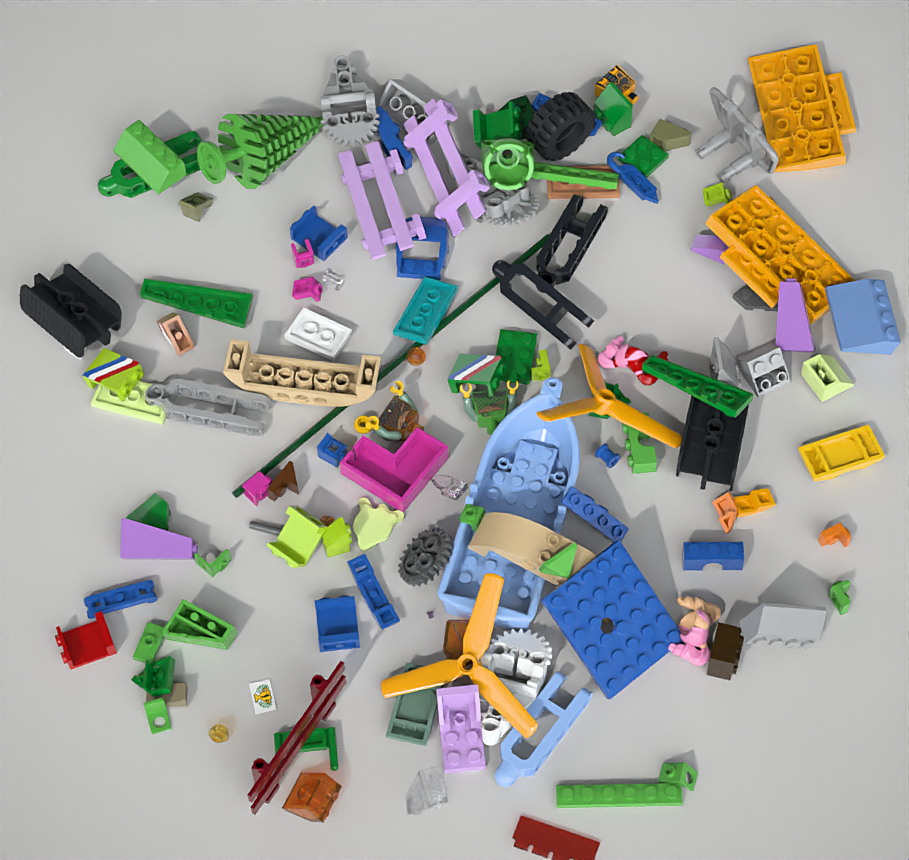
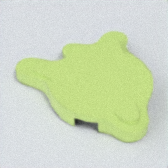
(373, 524)

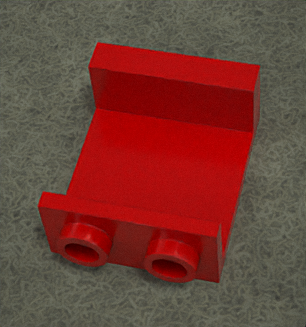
(86, 643)

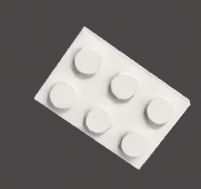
(318, 334)

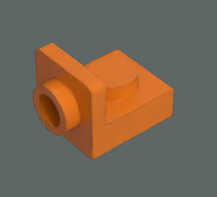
(833, 534)

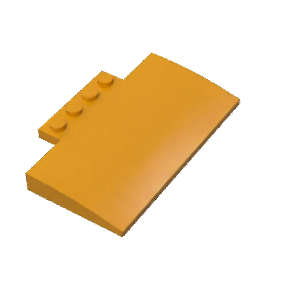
(802, 108)
(772, 248)

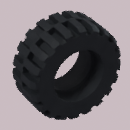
(560, 126)

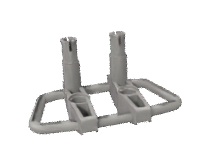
(733, 127)

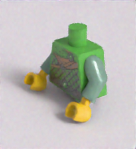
(487, 409)

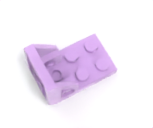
(460, 728)

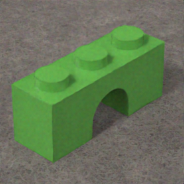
(641, 457)

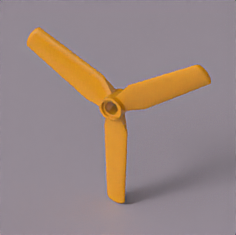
(605, 403)
(474, 646)

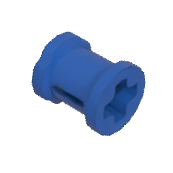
(607, 455)

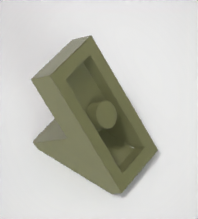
(194, 204)

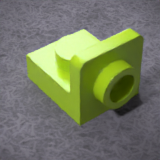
(716, 194)
(543, 368)

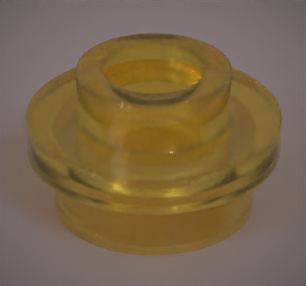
(218, 733)

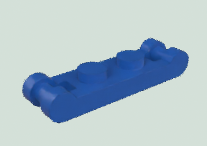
(120, 598)

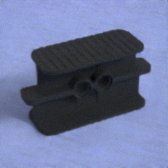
(71, 309)
(715, 463)

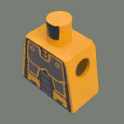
(622, 82)

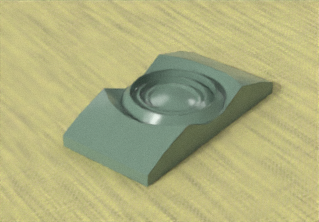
(413, 714)

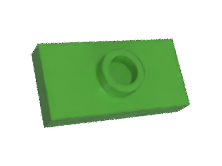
(149, 643)

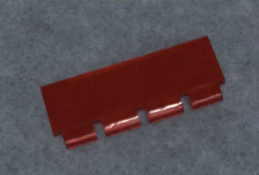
(552, 839)

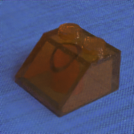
(312, 796)

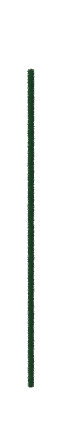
(391, 366)

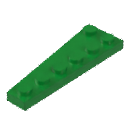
(212, 303)
(707, 389)

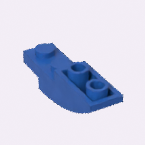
(389, 138)

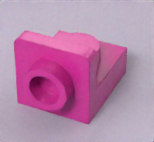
(307, 288)

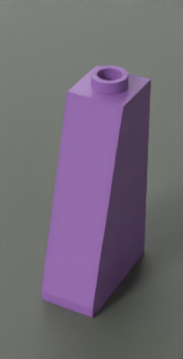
(793, 323)
(151, 543)

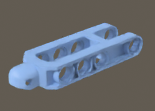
(514, 767)

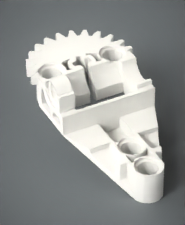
(531, 657)

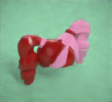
(628, 357)

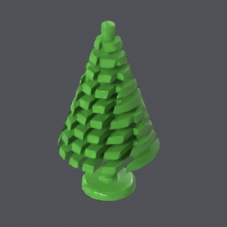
(257, 145)

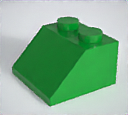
(613, 110)

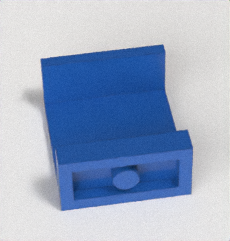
(321, 235)
(337, 623)

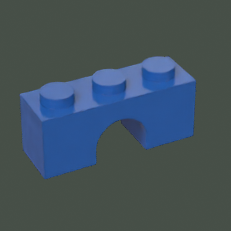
(698, 554)

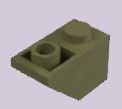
(670, 136)

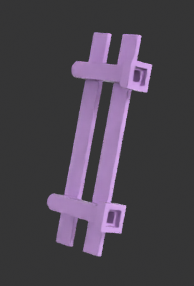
(380, 168)
(468, 182)

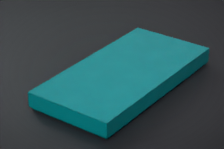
(425, 310)

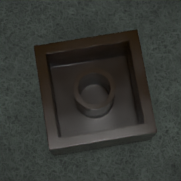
(725, 651)

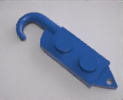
(633, 179)

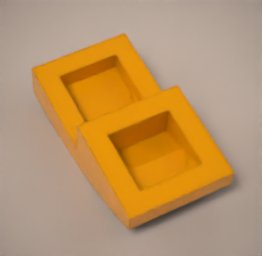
(754, 502)

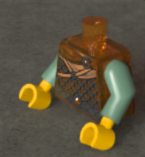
(398, 418)

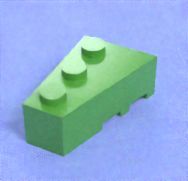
(199, 627)

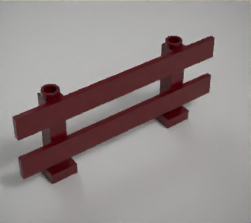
(321, 707)

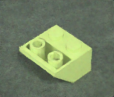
(825, 376)

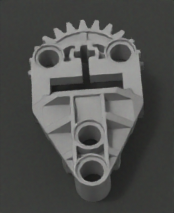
(344, 95)
(503, 205)

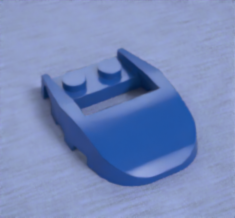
(435, 231)

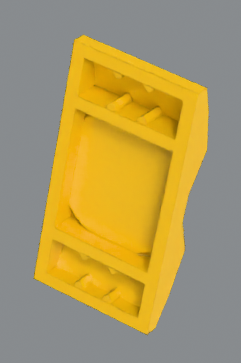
(841, 453)

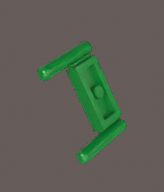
(319, 740)

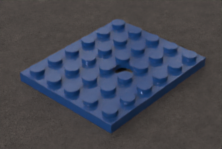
(616, 590)

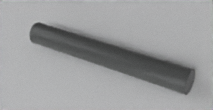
(265, 528)

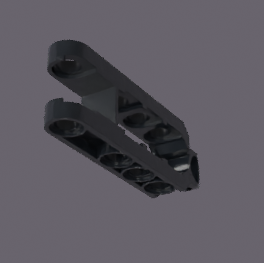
(570, 224)
(506, 272)

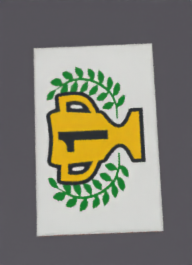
(262, 696)

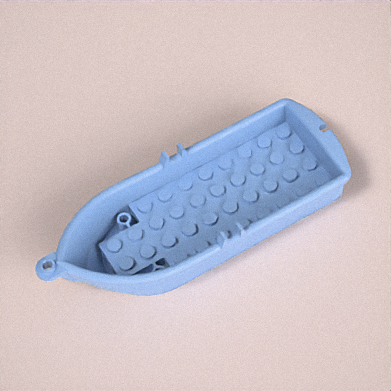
(520, 474)

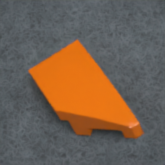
(727, 510)

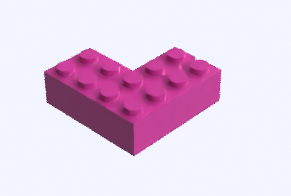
(396, 476)

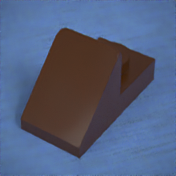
(284, 480)

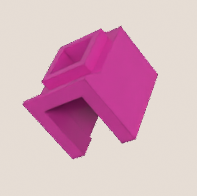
(304, 258)
(257, 487)

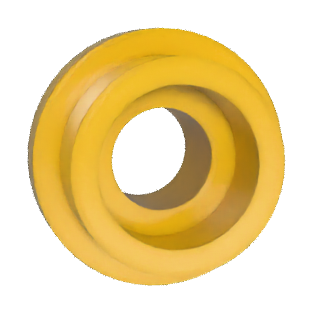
(360, 421)

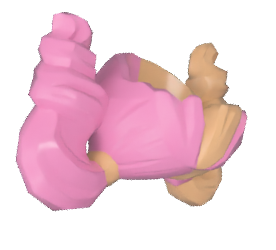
(695, 630)

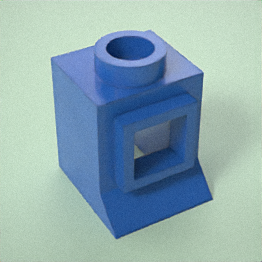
(331, 450)

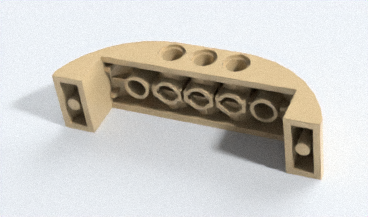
(301, 379)
(525, 544)

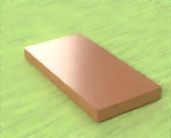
(564, 190)

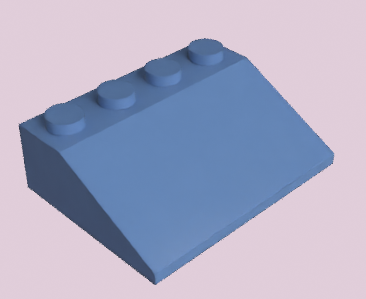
(863, 317)

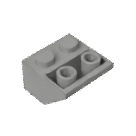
(764, 369)

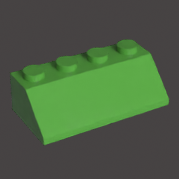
(149, 157)

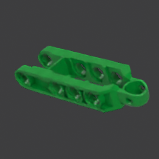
(118, 184)

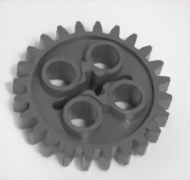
(425, 556)

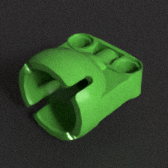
(509, 170)

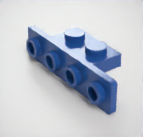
(594, 514)

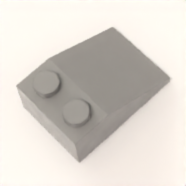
(722, 364)

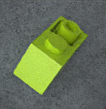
(337, 538)

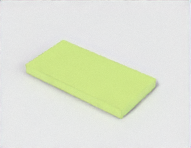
(133, 405)

